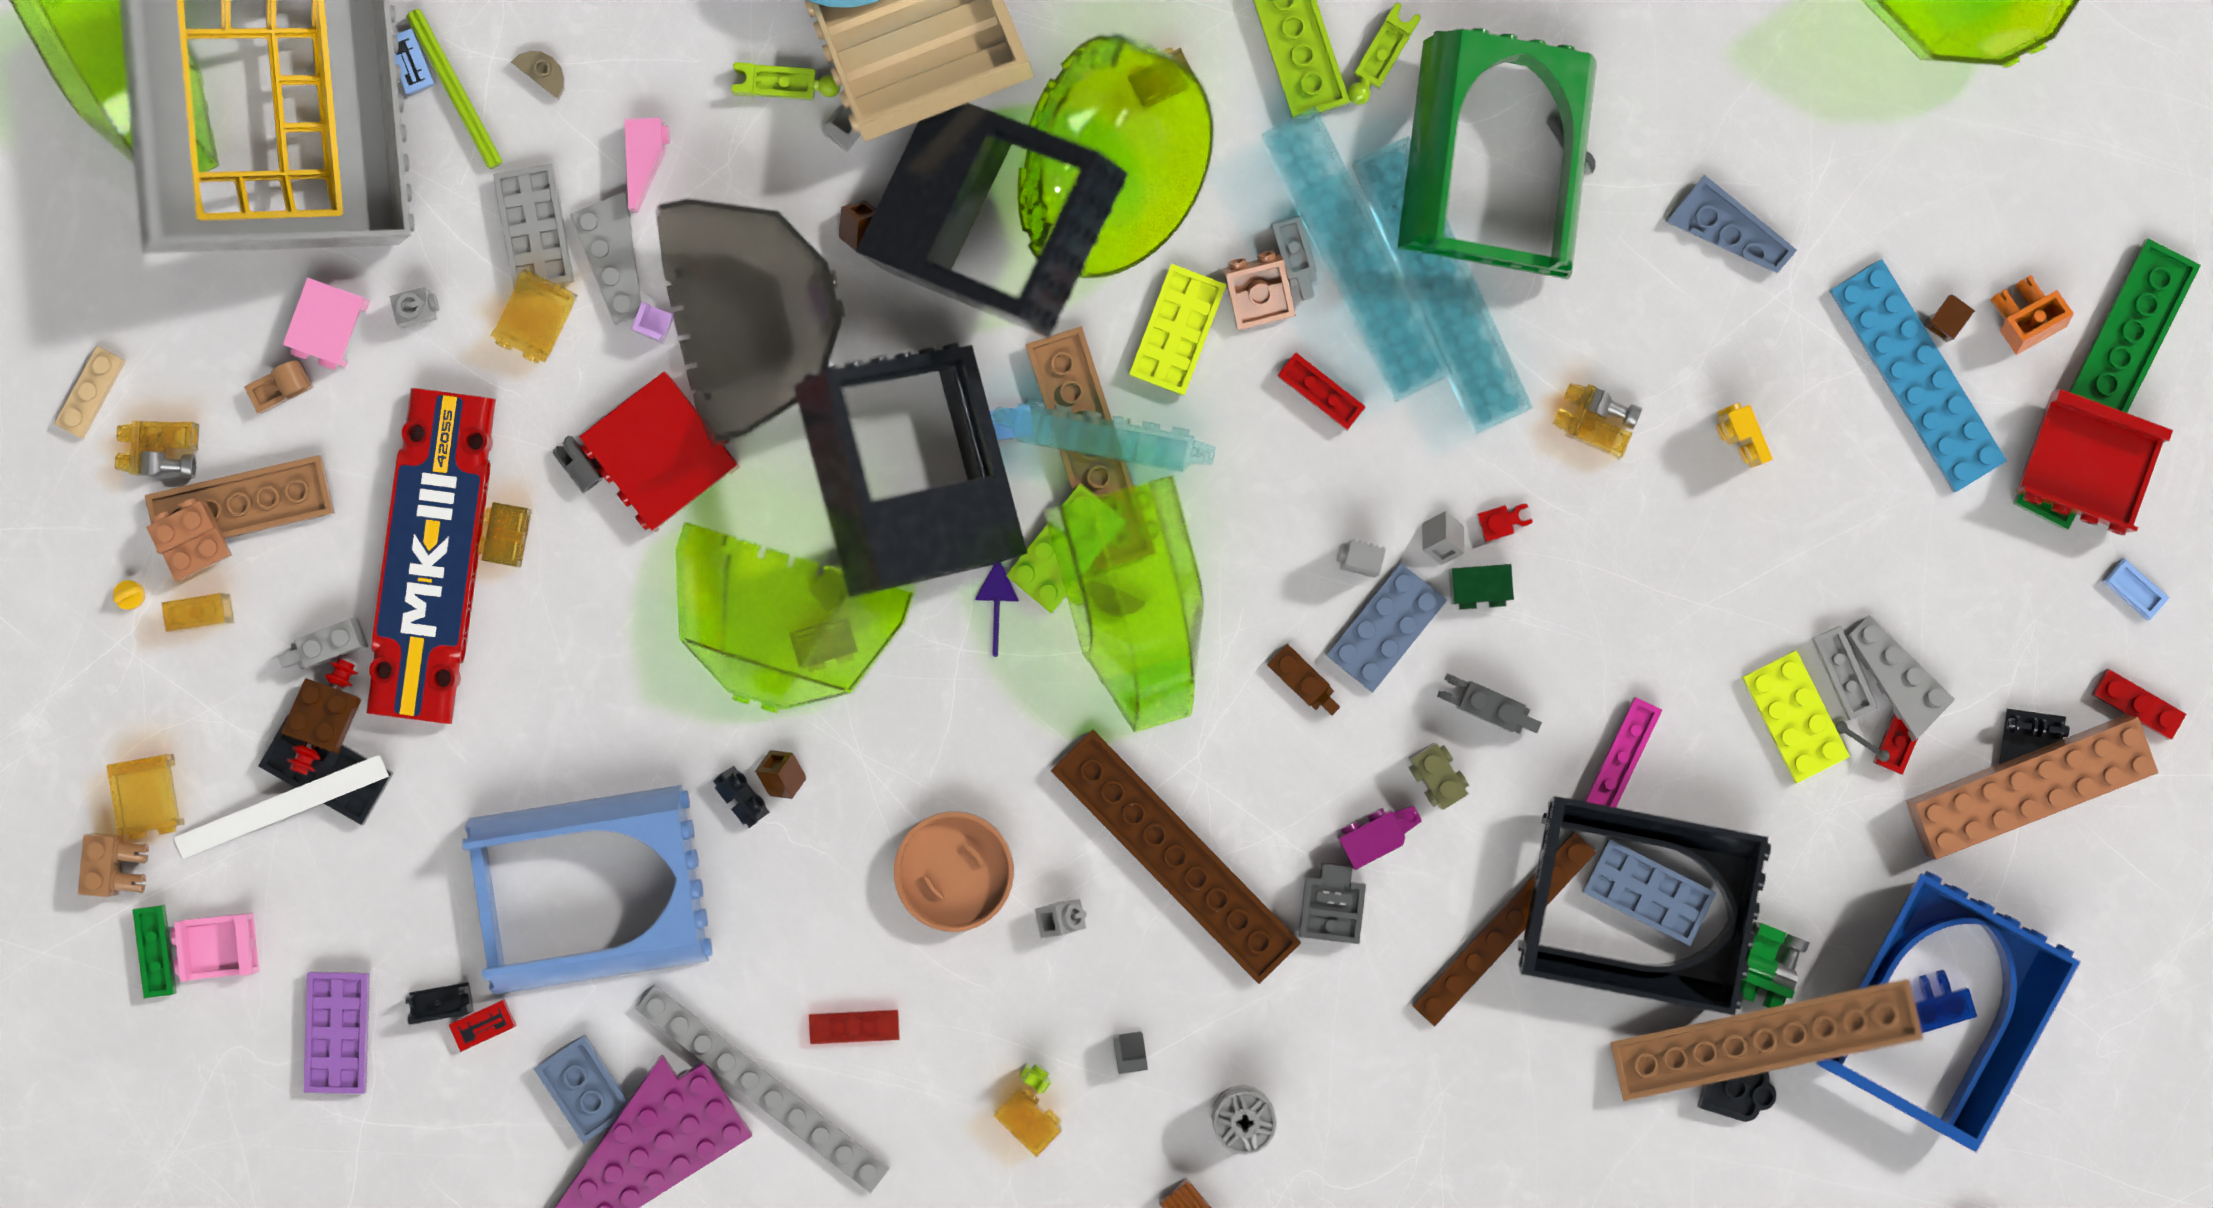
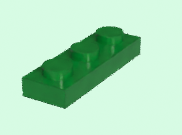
(154, 951)

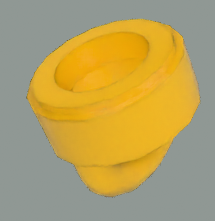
(128, 595)

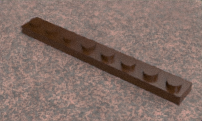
(1498, 934)

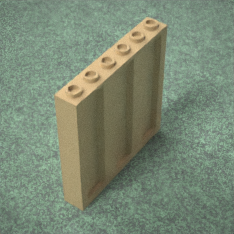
(918, 57)

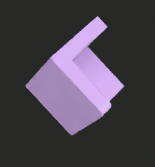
(652, 322)

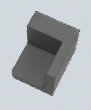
(1130, 1052)

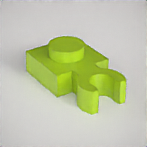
(1035, 1077)

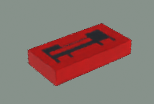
(482, 1025)

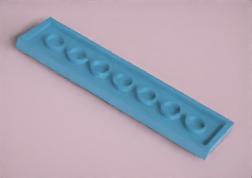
(1918, 376)

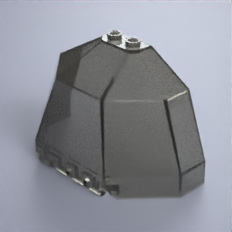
(753, 309)

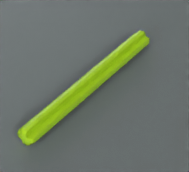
(454, 89)

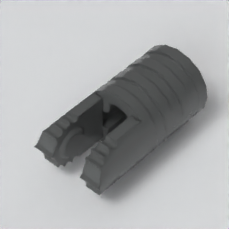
(577, 464)

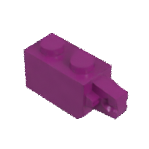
(1378, 835)

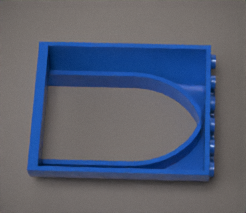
(2031, 989)

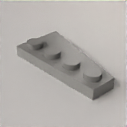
(610, 250)
(1908, 686)

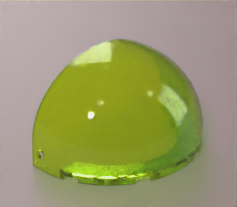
(1144, 117)

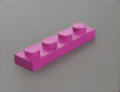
(1624, 753)

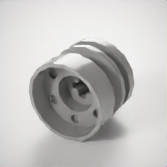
(1230, 1108)

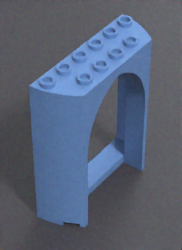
(650, 816)

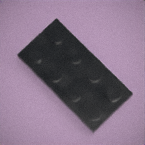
(355, 805)

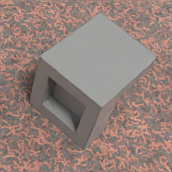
(841, 131)
(1443, 538)

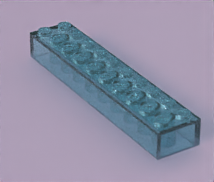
(1354, 254)
(1446, 300)

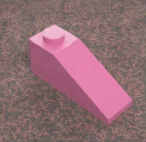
(644, 152)

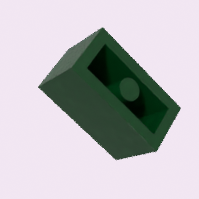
(1481, 584)

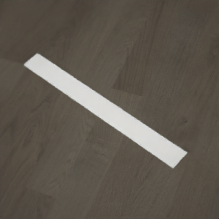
(281, 806)

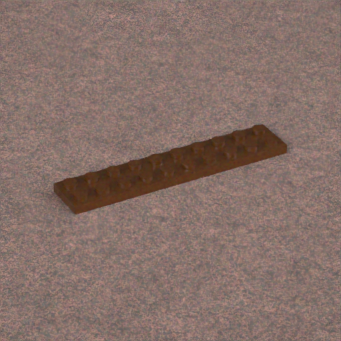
(1176, 856)

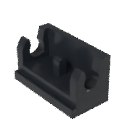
(439, 1003)

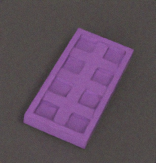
(336, 1032)

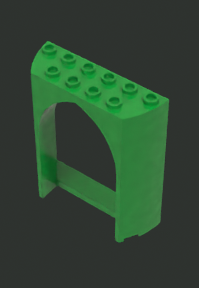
(1446, 73)

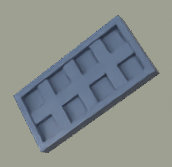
(1386, 627)
(1649, 892)

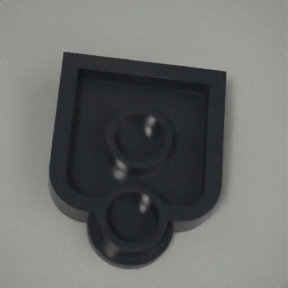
(1739, 1097)

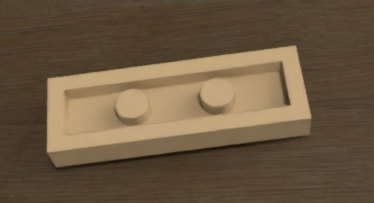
(90, 392)

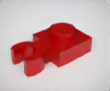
(1498, 522)

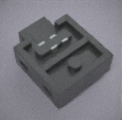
(1332, 905)

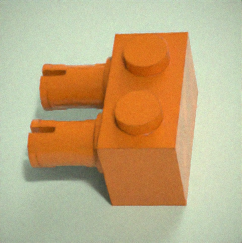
(2035, 322)

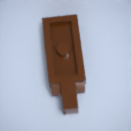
(1303, 679)

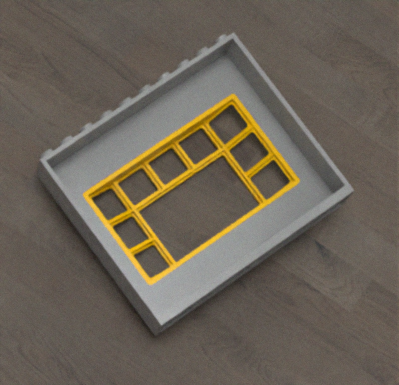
(356, 125)

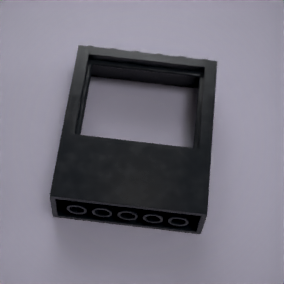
(939, 196)
(922, 531)

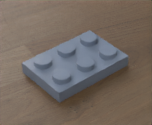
(583, 1088)

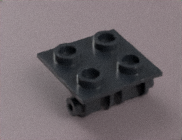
(2030, 731)

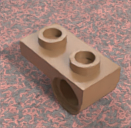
(279, 386)

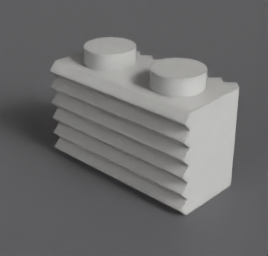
(1361, 558)

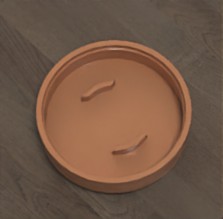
(953, 871)

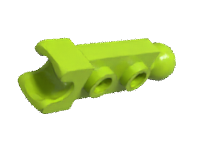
(1382, 55)
(782, 82)

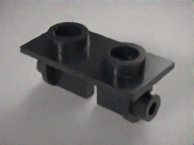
(734, 785)

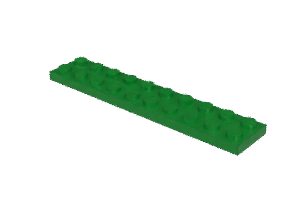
(2128, 339)

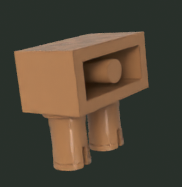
(102, 865)

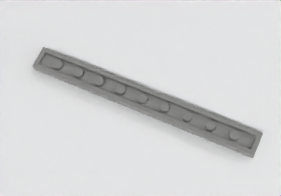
(762, 1088)

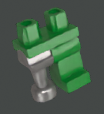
(1769, 973)

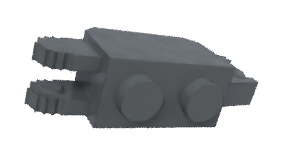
(1490, 706)

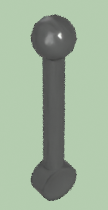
(1842, 728)

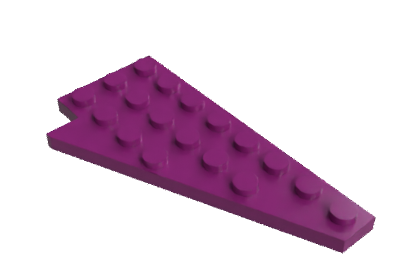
(658, 1139)

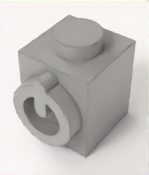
(414, 307)
(1066, 917)

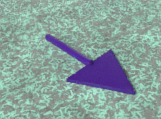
(997, 589)

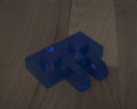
(1945, 1008)

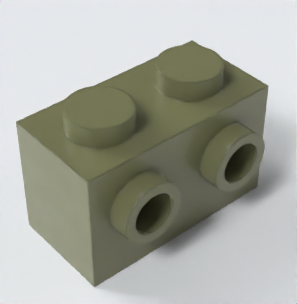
(1437, 774)

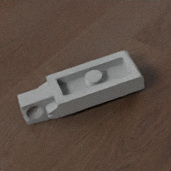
(1296, 254)

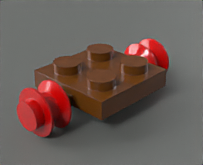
(321, 716)

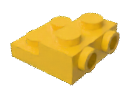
(1741, 425)

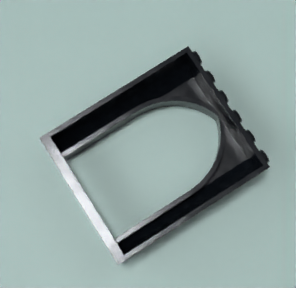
(1701, 981)

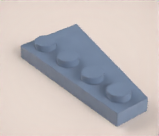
(1728, 224)

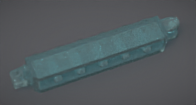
(1103, 437)

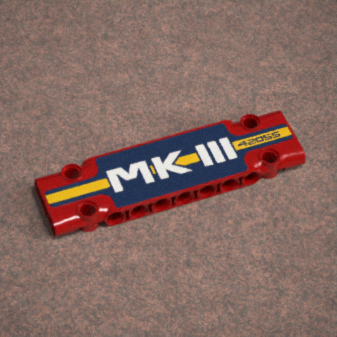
(430, 556)

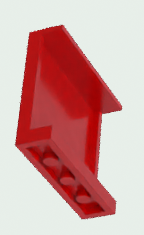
(657, 452)
(2092, 461)

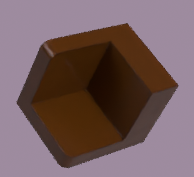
(854, 222)
(1949, 318)
(781, 774)

